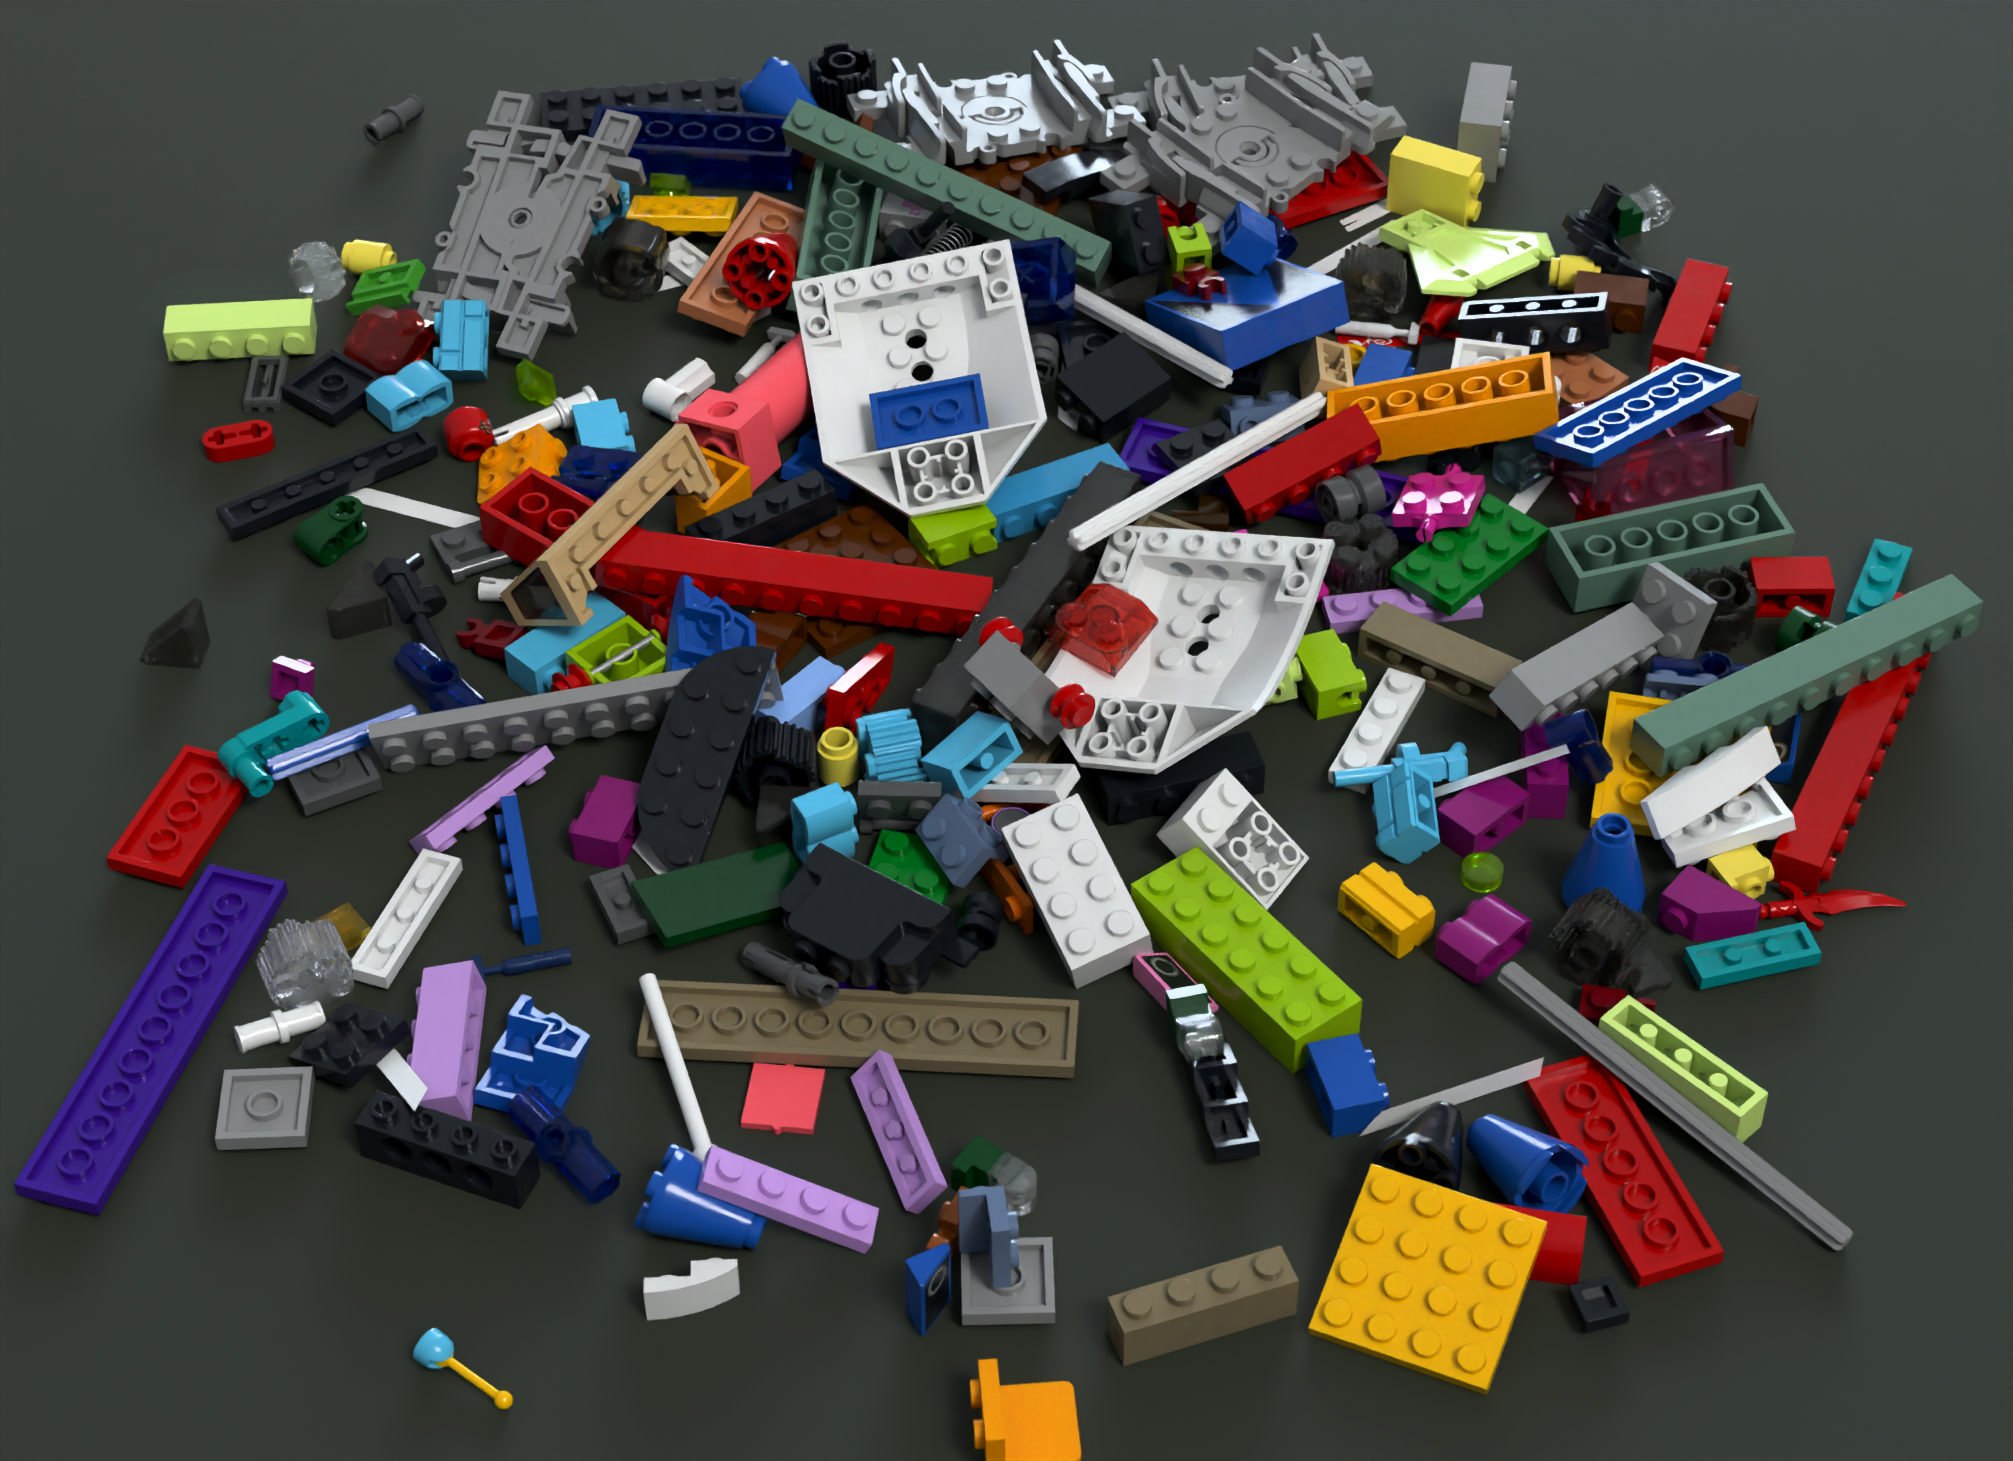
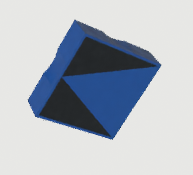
(1255, 315)

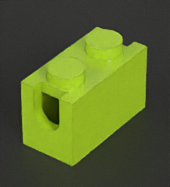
(1187, 247)
(953, 534)
(1329, 676)

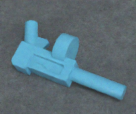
(1442, 765)

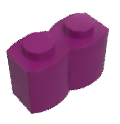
(1482, 938)

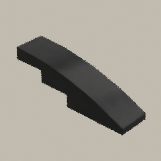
(1071, 175)
(1222, 1105)

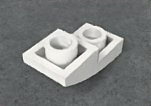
(709, 1285)

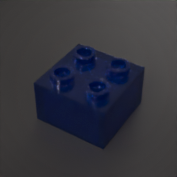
(1048, 276)

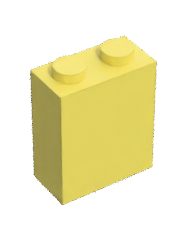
(1434, 180)

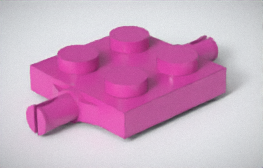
(1438, 501)

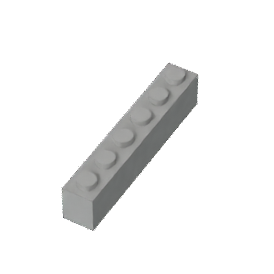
(1577, 667)

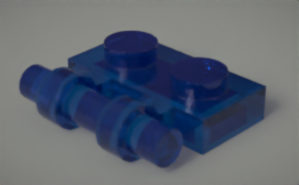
(594, 469)

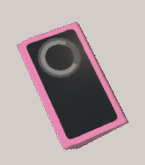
(1161, 973)

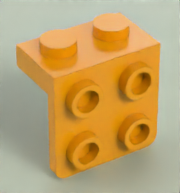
(510, 459)
(1024, 1419)

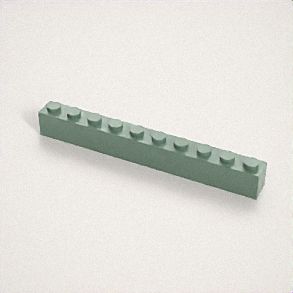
(931, 184)
(1805, 675)

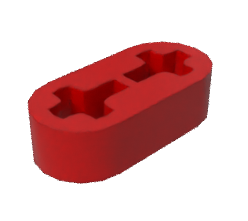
(238, 441)

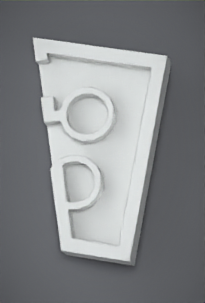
(1736, 824)

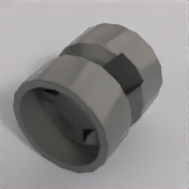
(1354, 494)

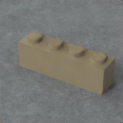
(1441, 656)
(1202, 1305)

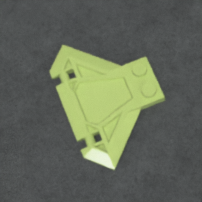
(1460, 258)

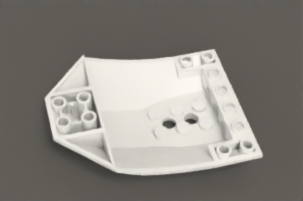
(857, 346)
(1177, 702)

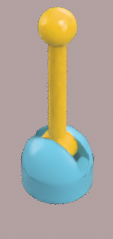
(436, 1352)

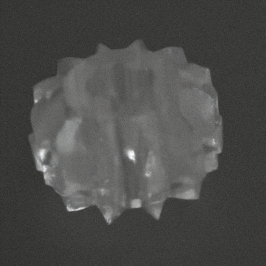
(317, 271)

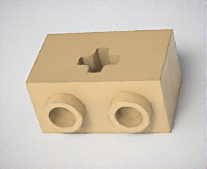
(1325, 369)

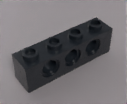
(1550, 313)
(448, 1150)

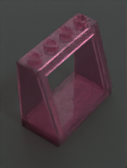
(1686, 466)

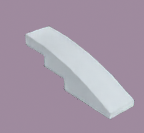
(1711, 783)

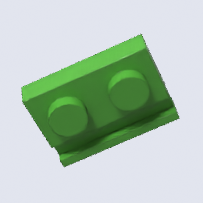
(386, 286)

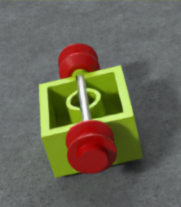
(617, 653)

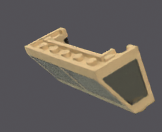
(558, 580)

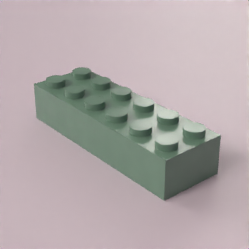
(836, 225)
(1607, 556)

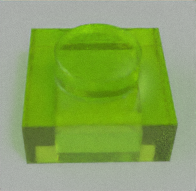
(670, 184)
(535, 383)

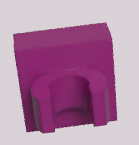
(290, 676)

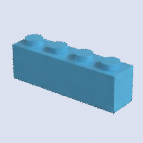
(1037, 495)

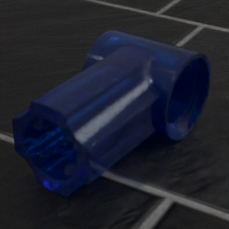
(1586, 751)

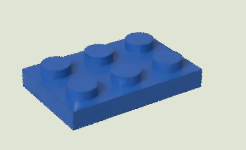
(928, 411)

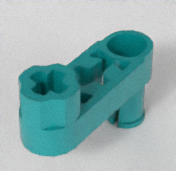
(297, 723)

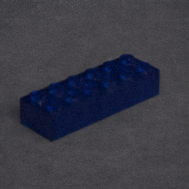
(711, 146)

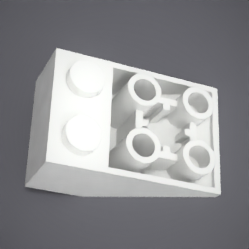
(1236, 836)

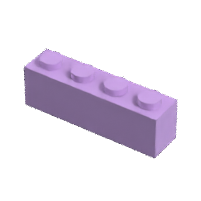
(448, 1036)

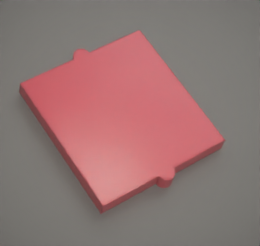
(783, 1098)

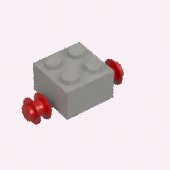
(1023, 688)

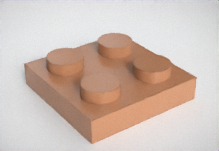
(1585, 377)

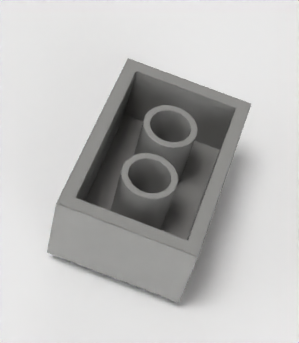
(1487, 116)

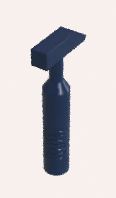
(525, 963)

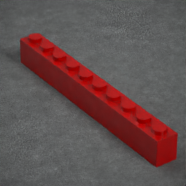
(796, 581)
(1843, 775)

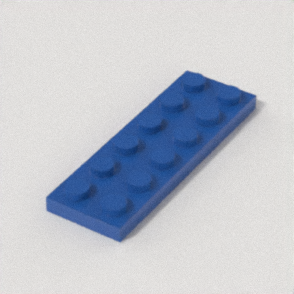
(1637, 412)

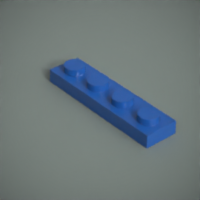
(519, 883)

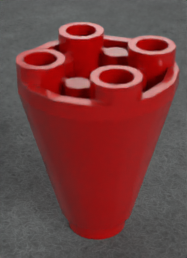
(762, 269)

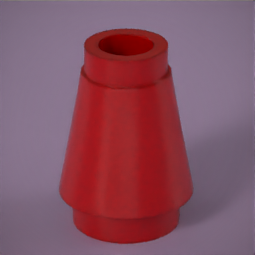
(1439, 313)

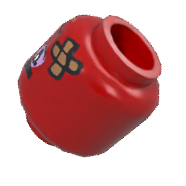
(468, 433)

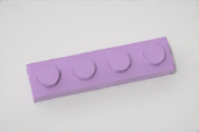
(1350, 611)
(471, 811)
(898, 1132)
(788, 1199)

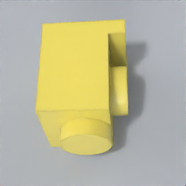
(1742, 870)

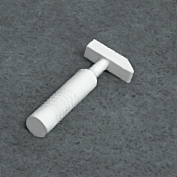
(1379, 330)
(764, 352)

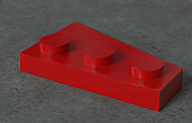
(859, 688)

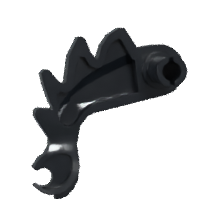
(1596, 234)

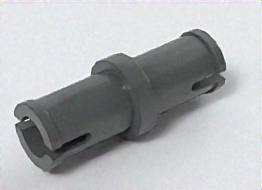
(394, 119)

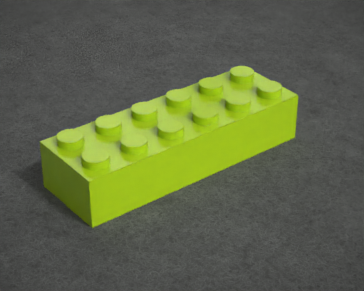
(1245, 957)

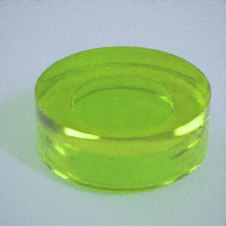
(1482, 872)

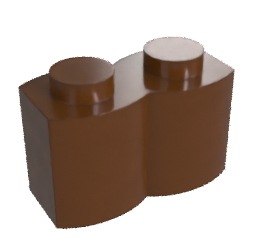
(780, 631)

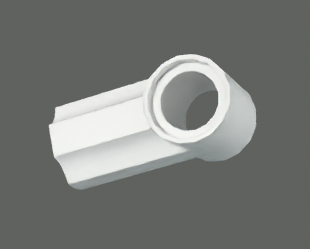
(677, 392)

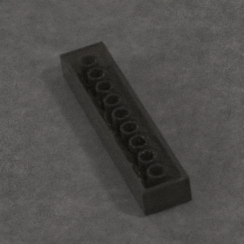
(1029, 598)

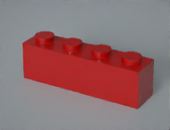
(1692, 312)
(1296, 466)

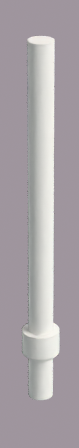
(676, 1065)

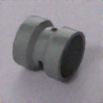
(1046, 356)

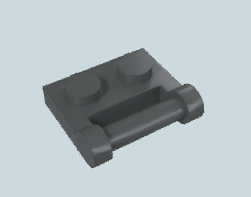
(465, 553)
(895, 804)

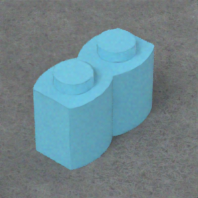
(409, 395)
(824, 818)

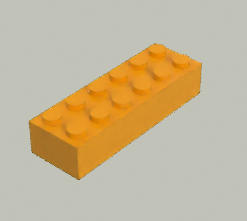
(1456, 406)

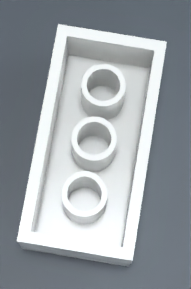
(1077, 890)

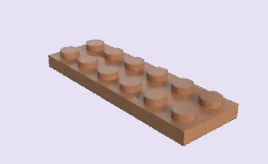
(709, 295)

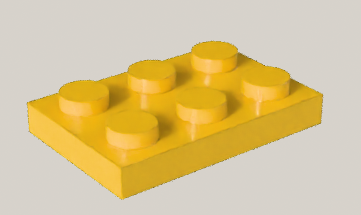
(685, 213)

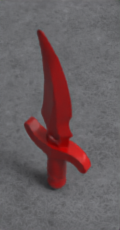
(1832, 903)

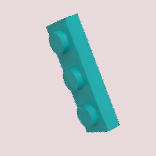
(1879, 577)
(1752, 955)

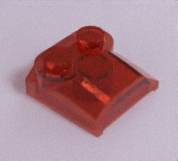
(389, 339)
(1102, 627)

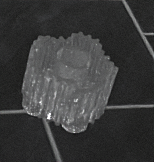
(305, 964)

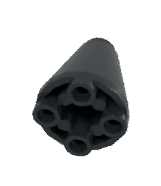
(1427, 1146)

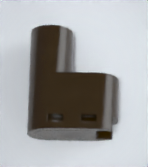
(1210, 515)

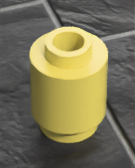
(366, 255)
(1564, 270)
(838, 757)

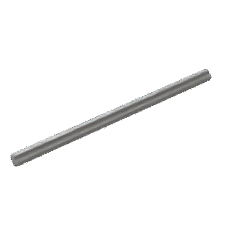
(1676, 1107)

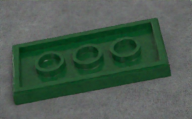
(716, 894)

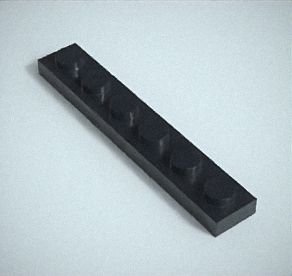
(326, 482)

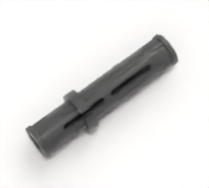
(799, 978)

